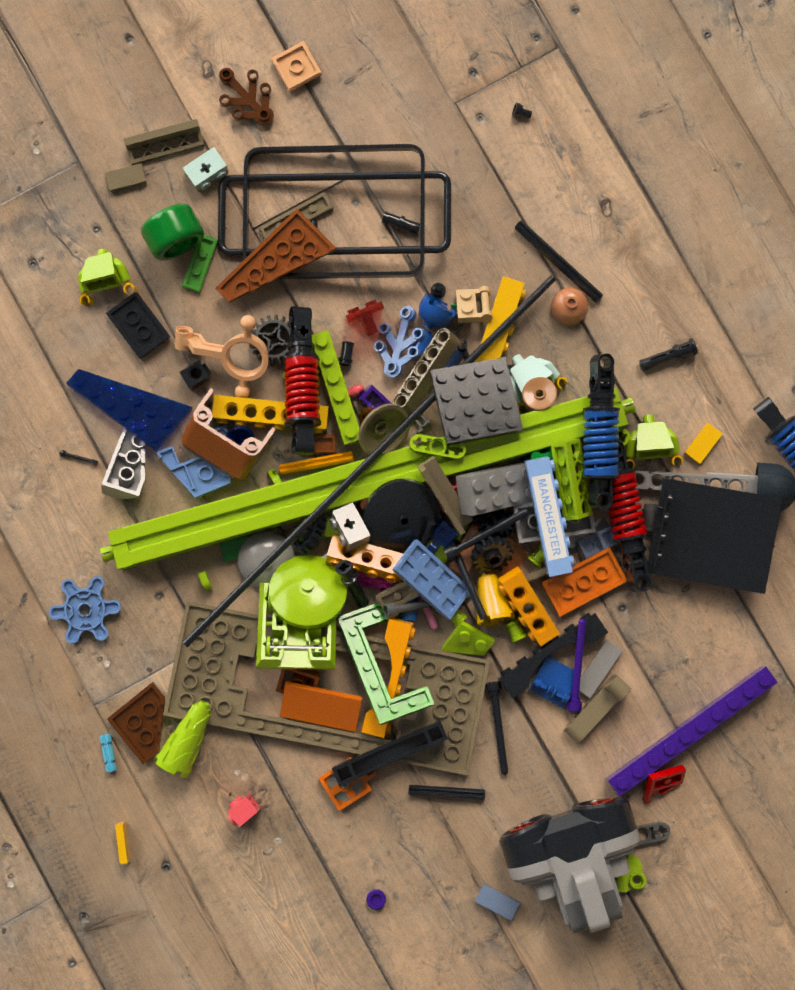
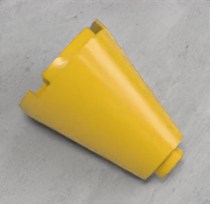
(493, 601)

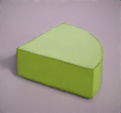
(274, 476)

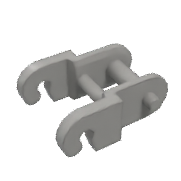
(427, 422)

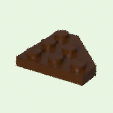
(141, 722)

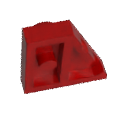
(663, 782)

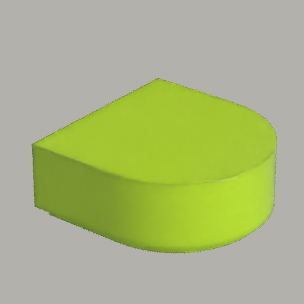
(205, 581)

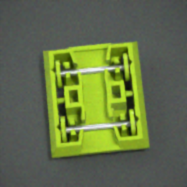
(296, 646)

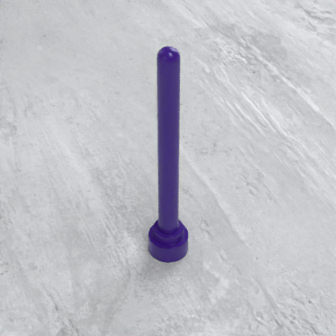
(574, 702)

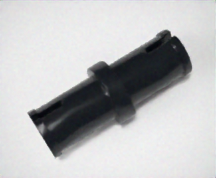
(401, 223)

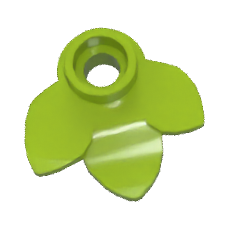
(625, 882)

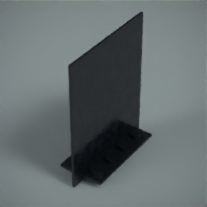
(714, 535)

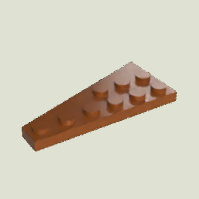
(282, 252)

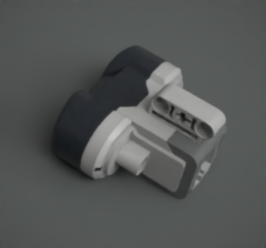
(575, 859)

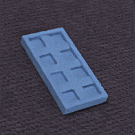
(431, 579)

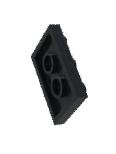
(138, 325)

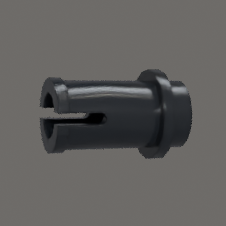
(346, 353)

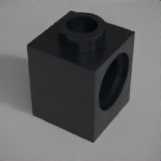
(187, 375)

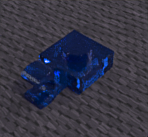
(443, 535)

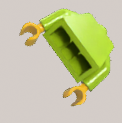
(102, 273)
(652, 441)

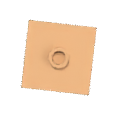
(296, 66)

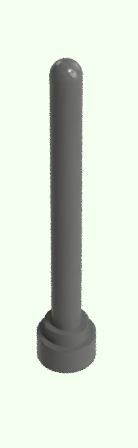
(392, 610)

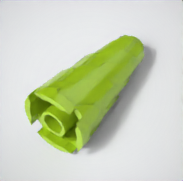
(184, 744)

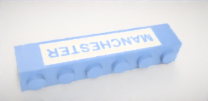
(548, 516)

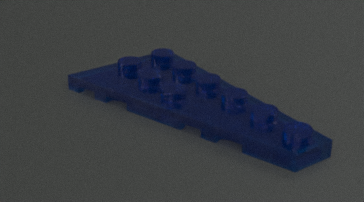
(138, 411)

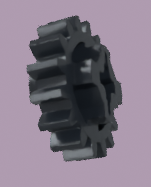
(491, 518)
(310, 537)

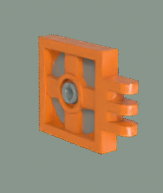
(347, 793)

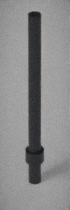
(468, 581)

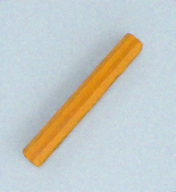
(315, 463)

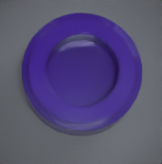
(376, 899)

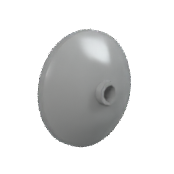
(257, 549)

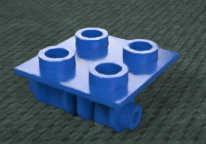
(553, 682)

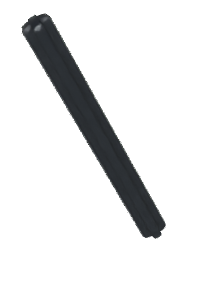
(558, 261)

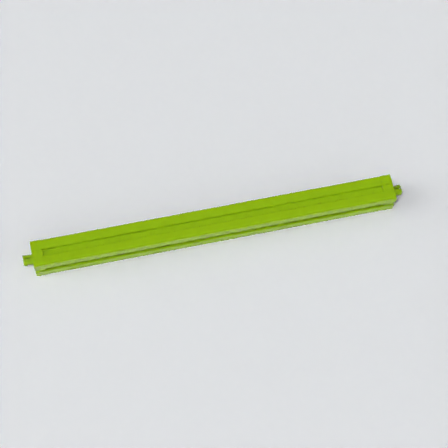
(299, 497)

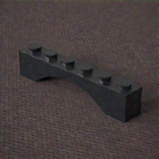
(519, 677)
(389, 752)

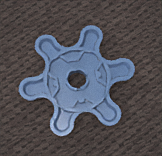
(71, 611)

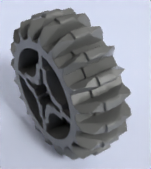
(267, 336)

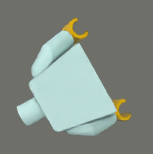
(531, 368)

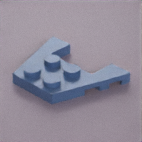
(196, 474)

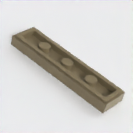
(310, 209)

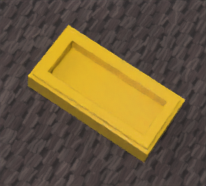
(703, 443)
(122, 842)

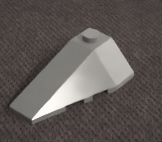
(126, 469)

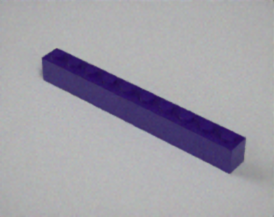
(691, 730)

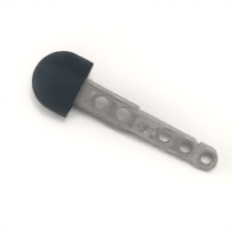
(769, 480)

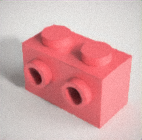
(242, 809)

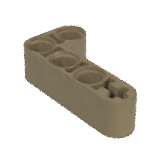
(596, 708)

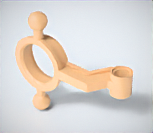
(187, 340)

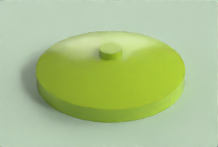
(307, 592)

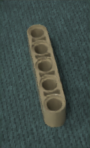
(419, 379)

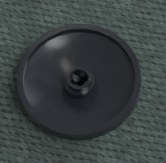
(397, 501)

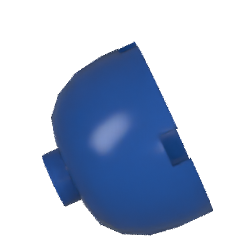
(435, 312)

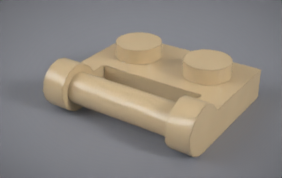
(467, 305)

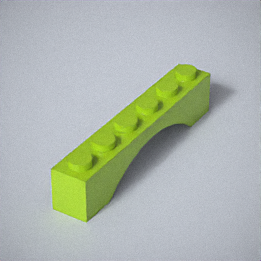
(336, 388)

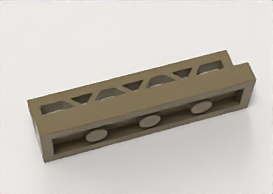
(160, 136)
(444, 493)

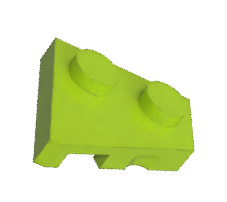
(468, 640)

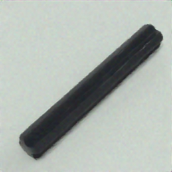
(446, 792)

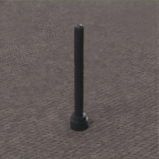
(453, 551)
(494, 689)

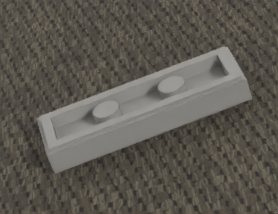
(599, 668)

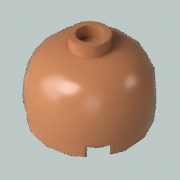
(569, 306)

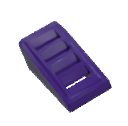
(362, 397)

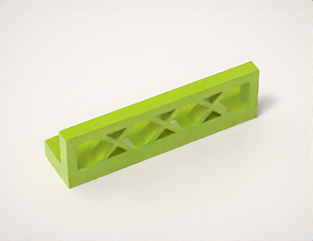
(569, 480)

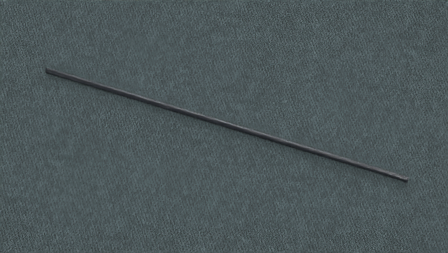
(359, 470)

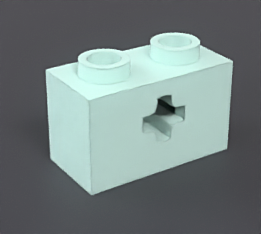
(213, 163)

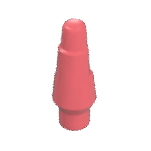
(355, 390)

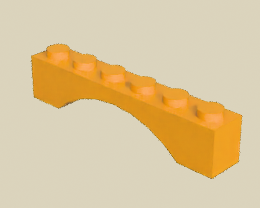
(397, 638)

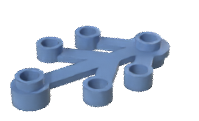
(399, 344)

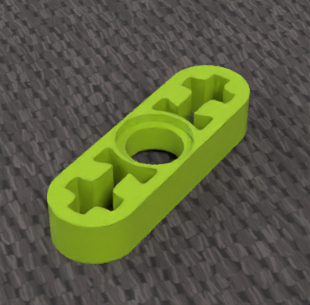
(431, 452)

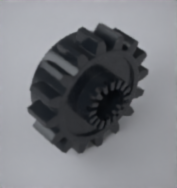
(491, 554)

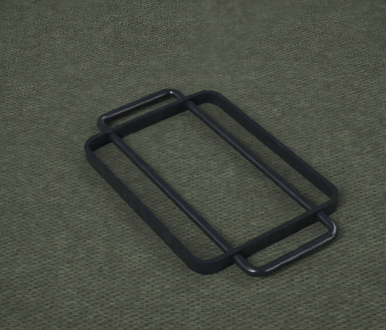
(422, 249)

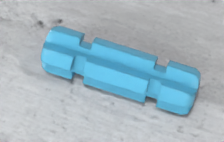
(108, 753)

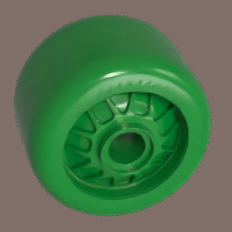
(172, 232)

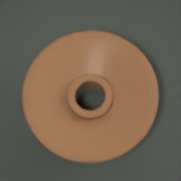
(539, 385)

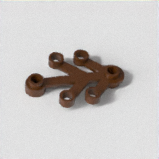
(248, 98)

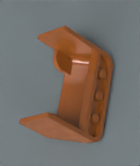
(218, 449)

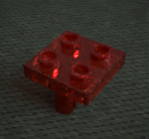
(365, 316)

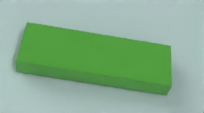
(200, 264)

